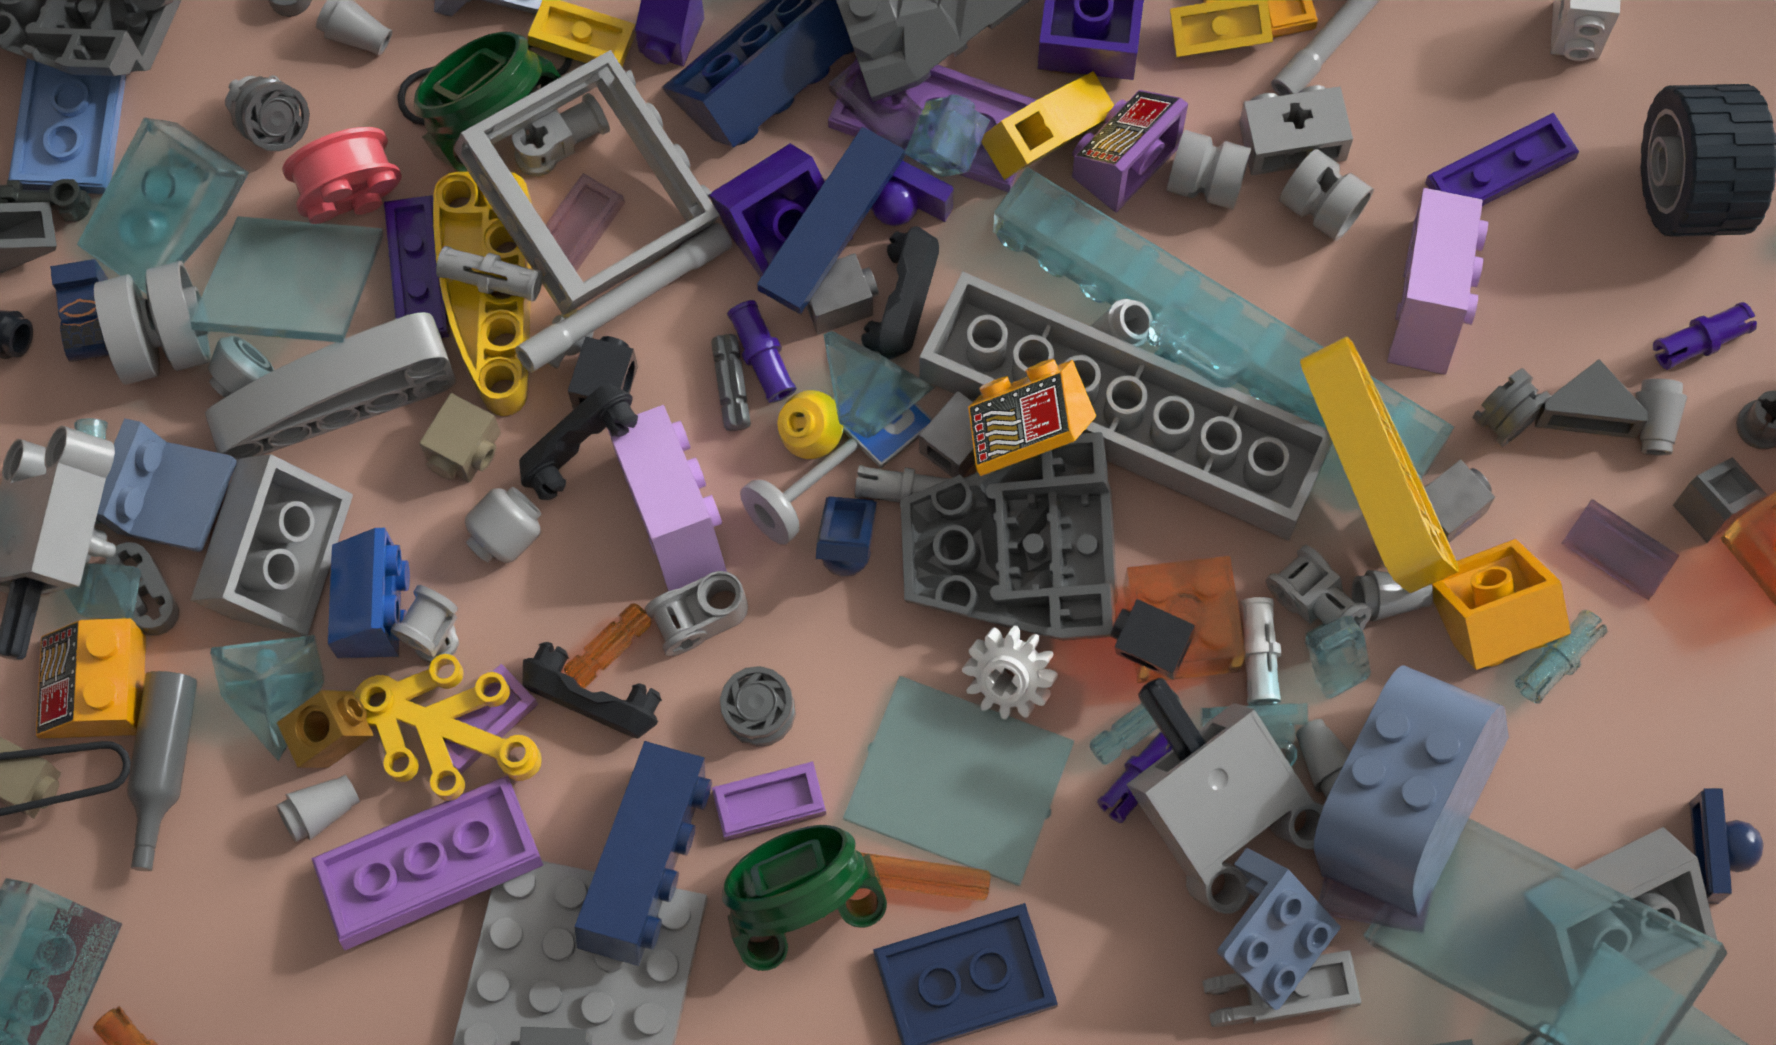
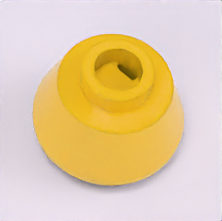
(818, 418)

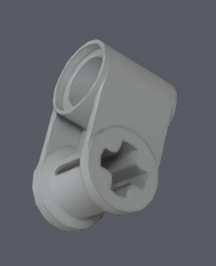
(694, 612)

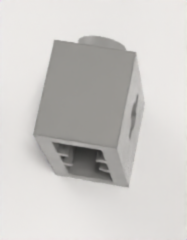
(1292, 126)

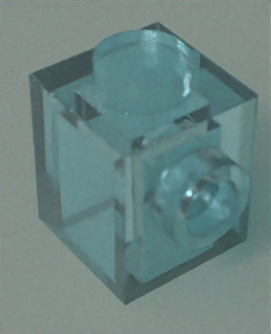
(947, 135)

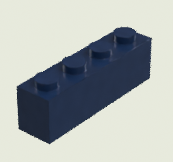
(641, 854)

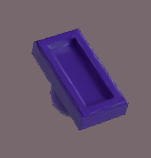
(913, 190)

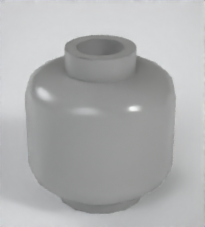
(502, 525)

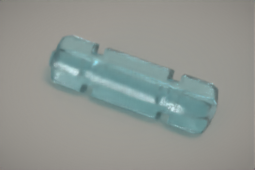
(1123, 734)

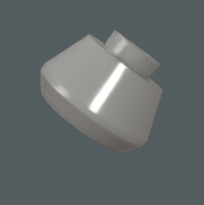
(236, 365)

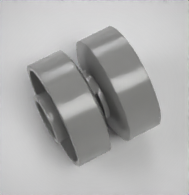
(138, 326)

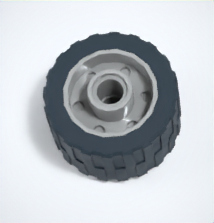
(1708, 160)

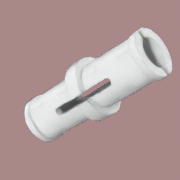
(1260, 651)

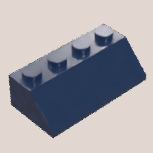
(760, 67)

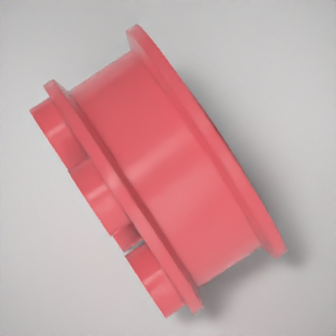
(342, 174)

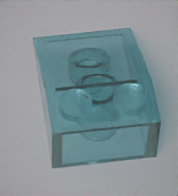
(161, 200)

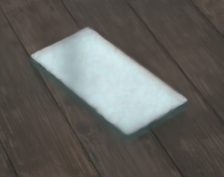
(1553, 947)

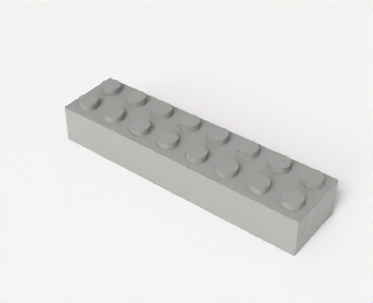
(1150, 410)

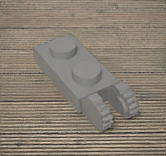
(1324, 988)

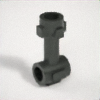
(63, 196)

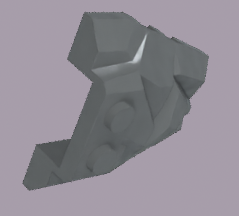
(85, 34)
(907, 38)
(1019, 544)

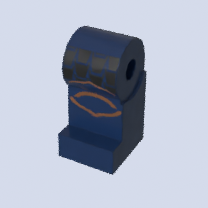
(77, 309)

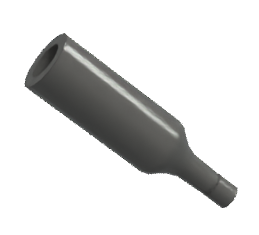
(158, 756)

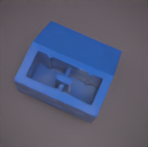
(366, 595)

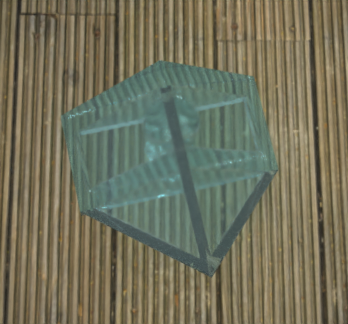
(869, 386)
(268, 682)

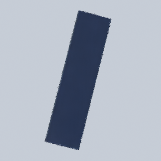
(831, 220)

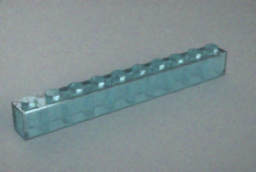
(1120, 264)

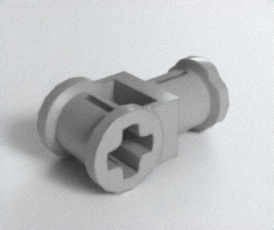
(556, 135)
(1315, 590)
(429, 624)

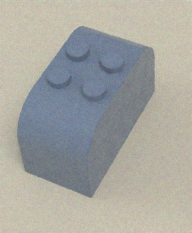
(1409, 787)

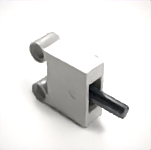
(48, 524)
(1218, 793)

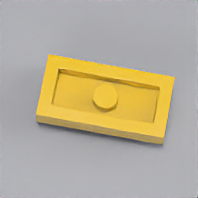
(1220, 26)
(580, 32)

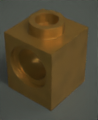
(308, 732)

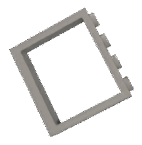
(521, 219)

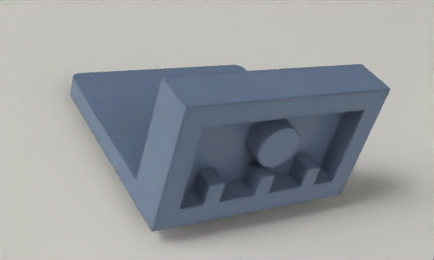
(163, 489)
(1279, 931)

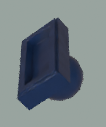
(846, 534)
(1721, 844)

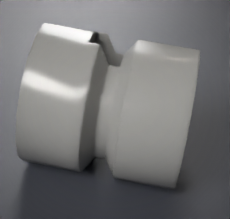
(1208, 169)
(1326, 195)

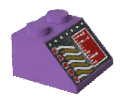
(1129, 146)

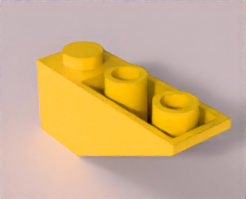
(1047, 124)

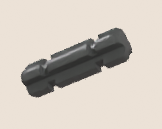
(730, 382)

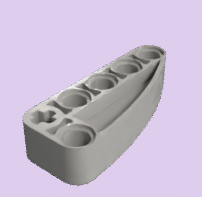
(334, 388)

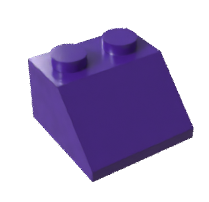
(767, 203)

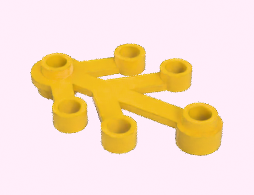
(440, 723)

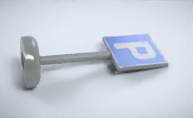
(773, 509)

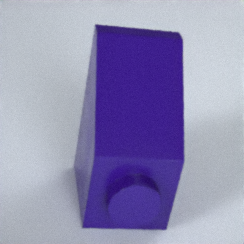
(668, 29)

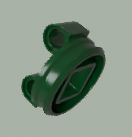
(476, 85)
(795, 884)

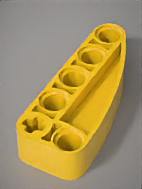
(479, 316)
(1378, 468)

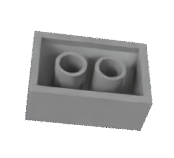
(272, 545)
(1660, 875)

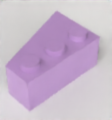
(1438, 280)
(669, 498)

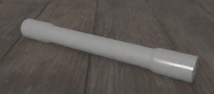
(1308, 62)
(559, 337)

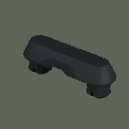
(916, 259)
(603, 408)
(629, 716)

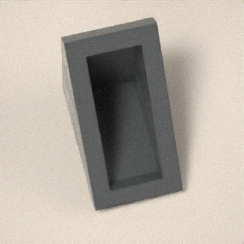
(25, 233)
(1594, 405)
(1718, 498)

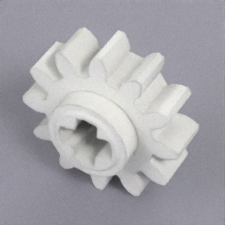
(1030, 679)

